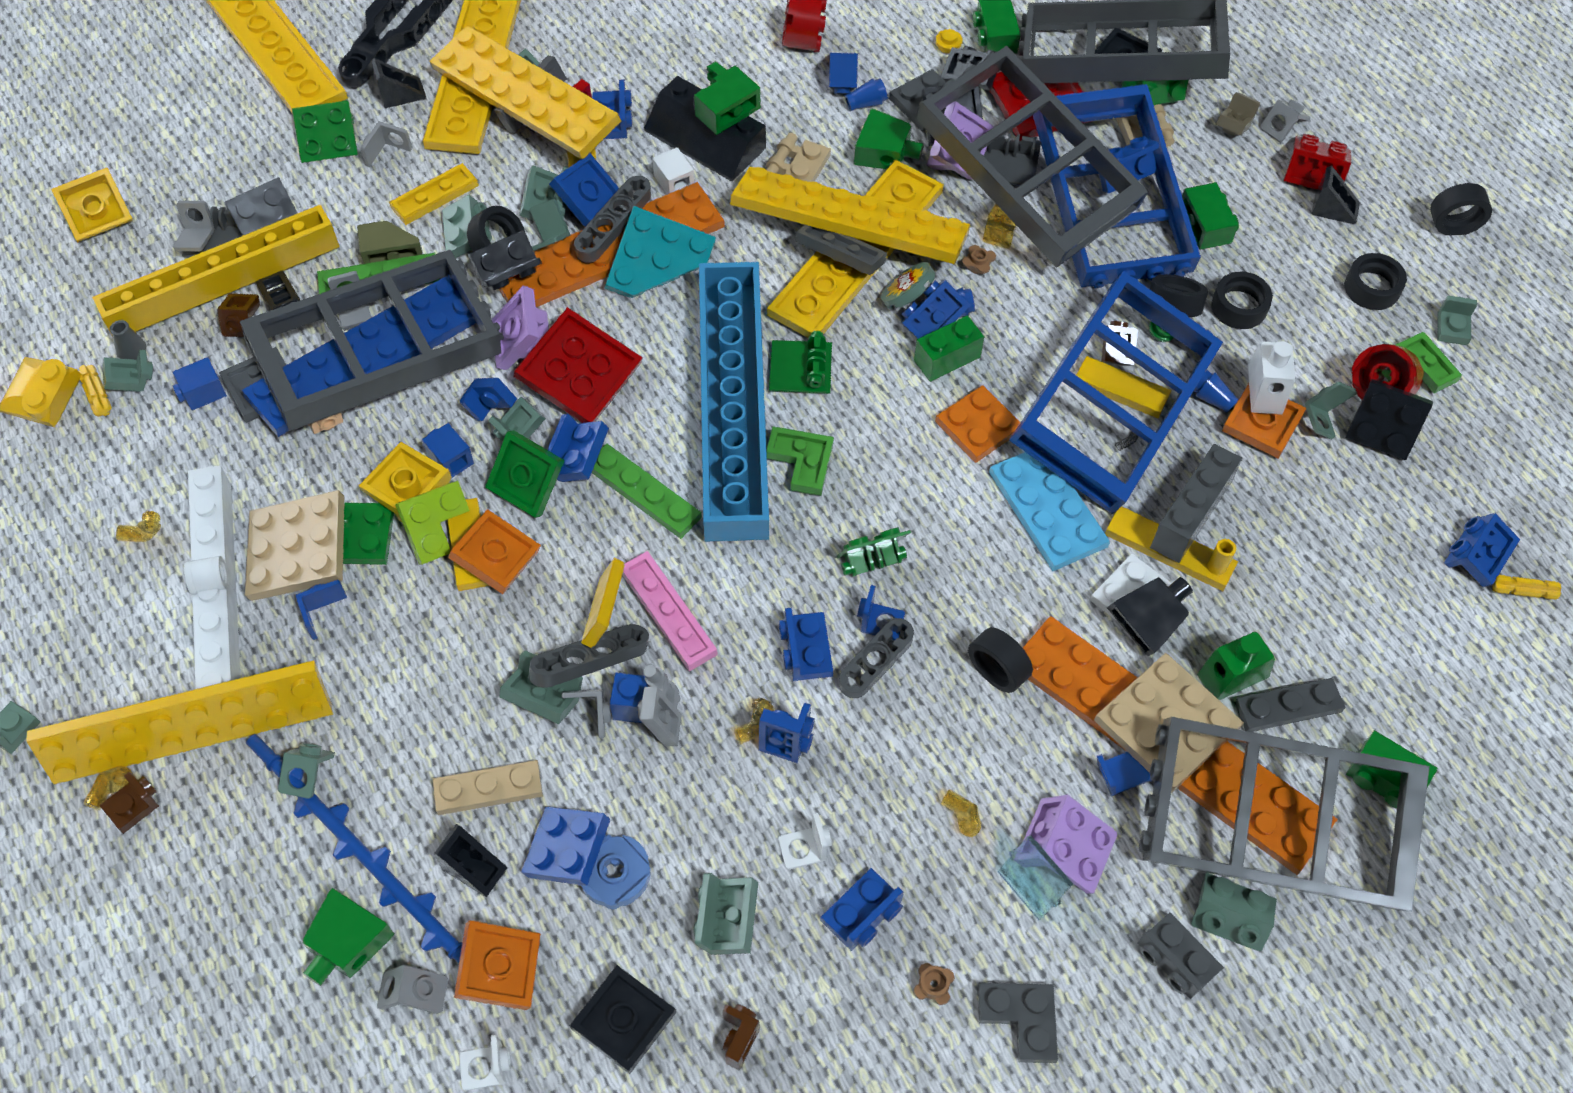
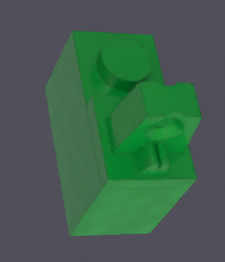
(727, 99)

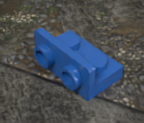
(618, 102)
(1136, 158)
(936, 310)
(577, 446)
(1483, 548)
(808, 645)
(784, 735)
(862, 910)

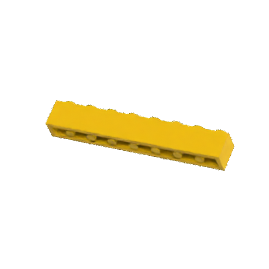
(218, 270)

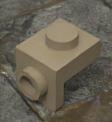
(1238, 115)

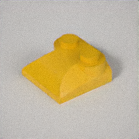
(92, 204)
(40, 391)
(403, 476)

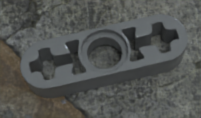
(853, 668)

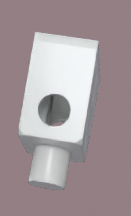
(1269, 366)

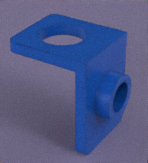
(317, 597)
(870, 612)
(1122, 773)

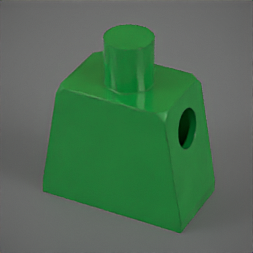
(884, 141)
(1242, 661)
(343, 938)

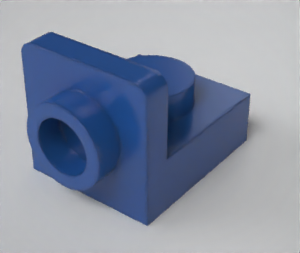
(486, 394)

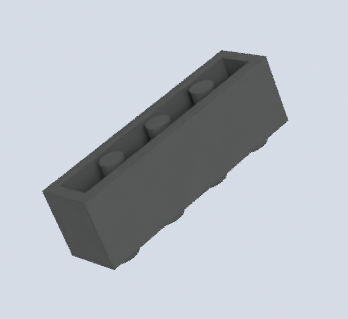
(1196, 503)

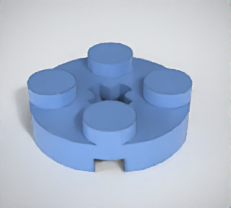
(635, 873)

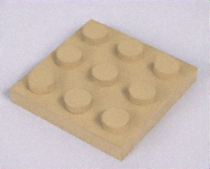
(295, 545)
(1156, 695)

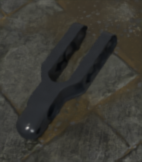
(368, 45)

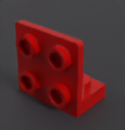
(1312, 158)

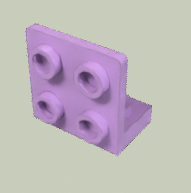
(1073, 839)

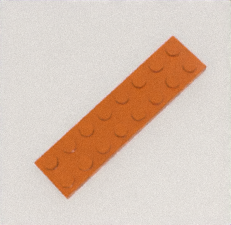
(565, 273)

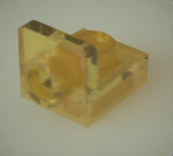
(999, 228)

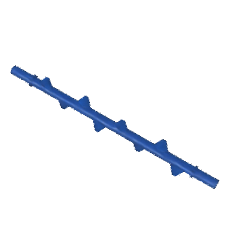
(375, 861)

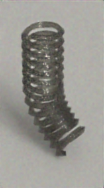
(1127, 439)

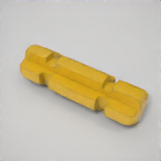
(94, 390)
(1527, 587)

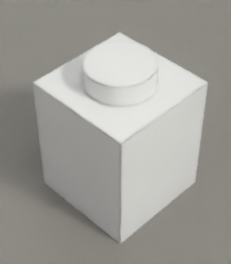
(672, 171)

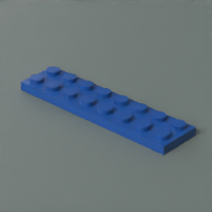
(376, 344)

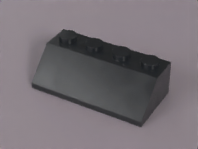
(677, 126)

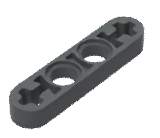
(608, 216)
(553, 668)

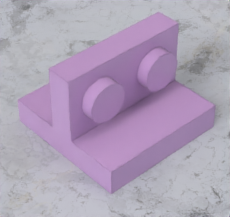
(970, 126)
(521, 326)

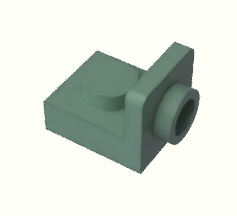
(1455, 320)
(14, 726)

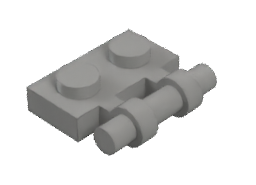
(659, 706)

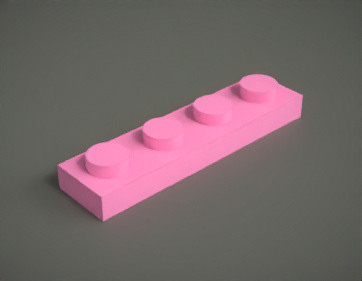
(669, 611)

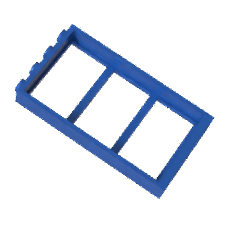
(1109, 105)
(1067, 460)

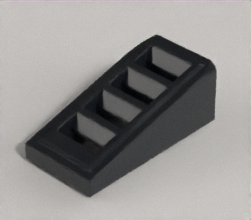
(279, 296)

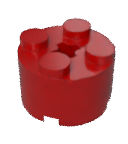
(803, 23)
(1404, 367)

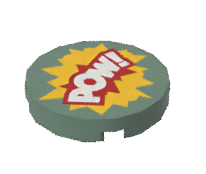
(907, 285)

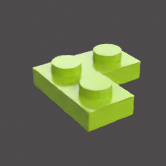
(422, 519)

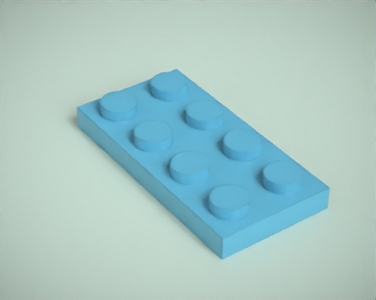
(1049, 511)

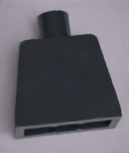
(1152, 612)

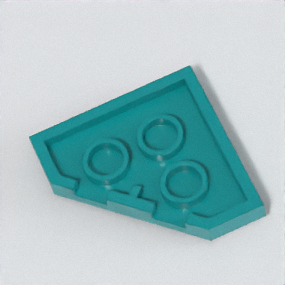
(655, 253)

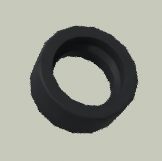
(1456, 197)
(502, 216)
(1247, 283)
(1181, 292)
(1370, 297)
(1000, 659)

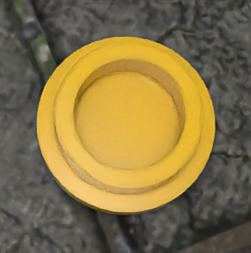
(947, 39)

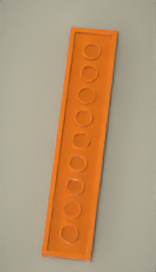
(1088, 680)

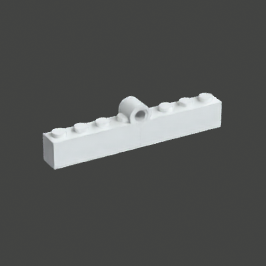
(212, 577)

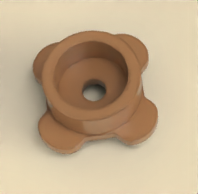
(975, 265)
(931, 973)

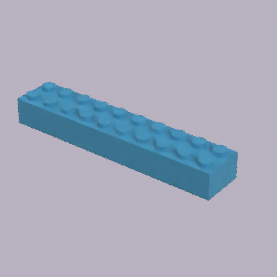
(732, 403)

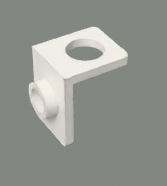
(816, 837)
(500, 1062)

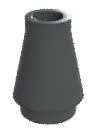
(126, 340)

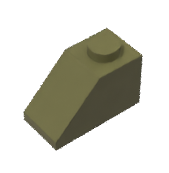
(385, 242)

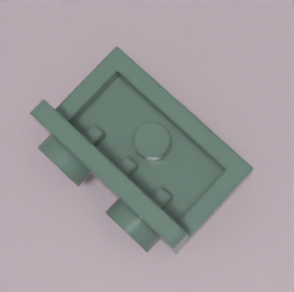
(539, 191)
(456, 221)
(539, 700)
(1234, 912)
(726, 915)

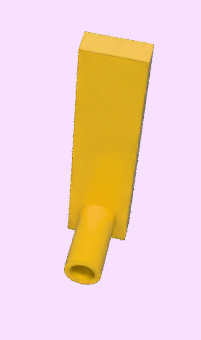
(1200, 561)

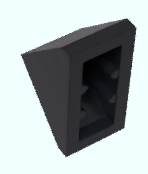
(396, 85)
(1335, 199)
(469, 861)

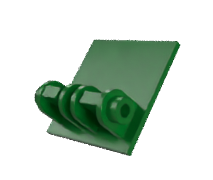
(325, 131)
(801, 365)
(885, 542)

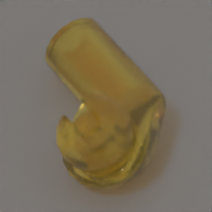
(143, 531)
(751, 730)
(105, 784)
(966, 811)

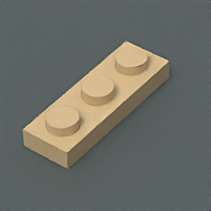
(487, 787)

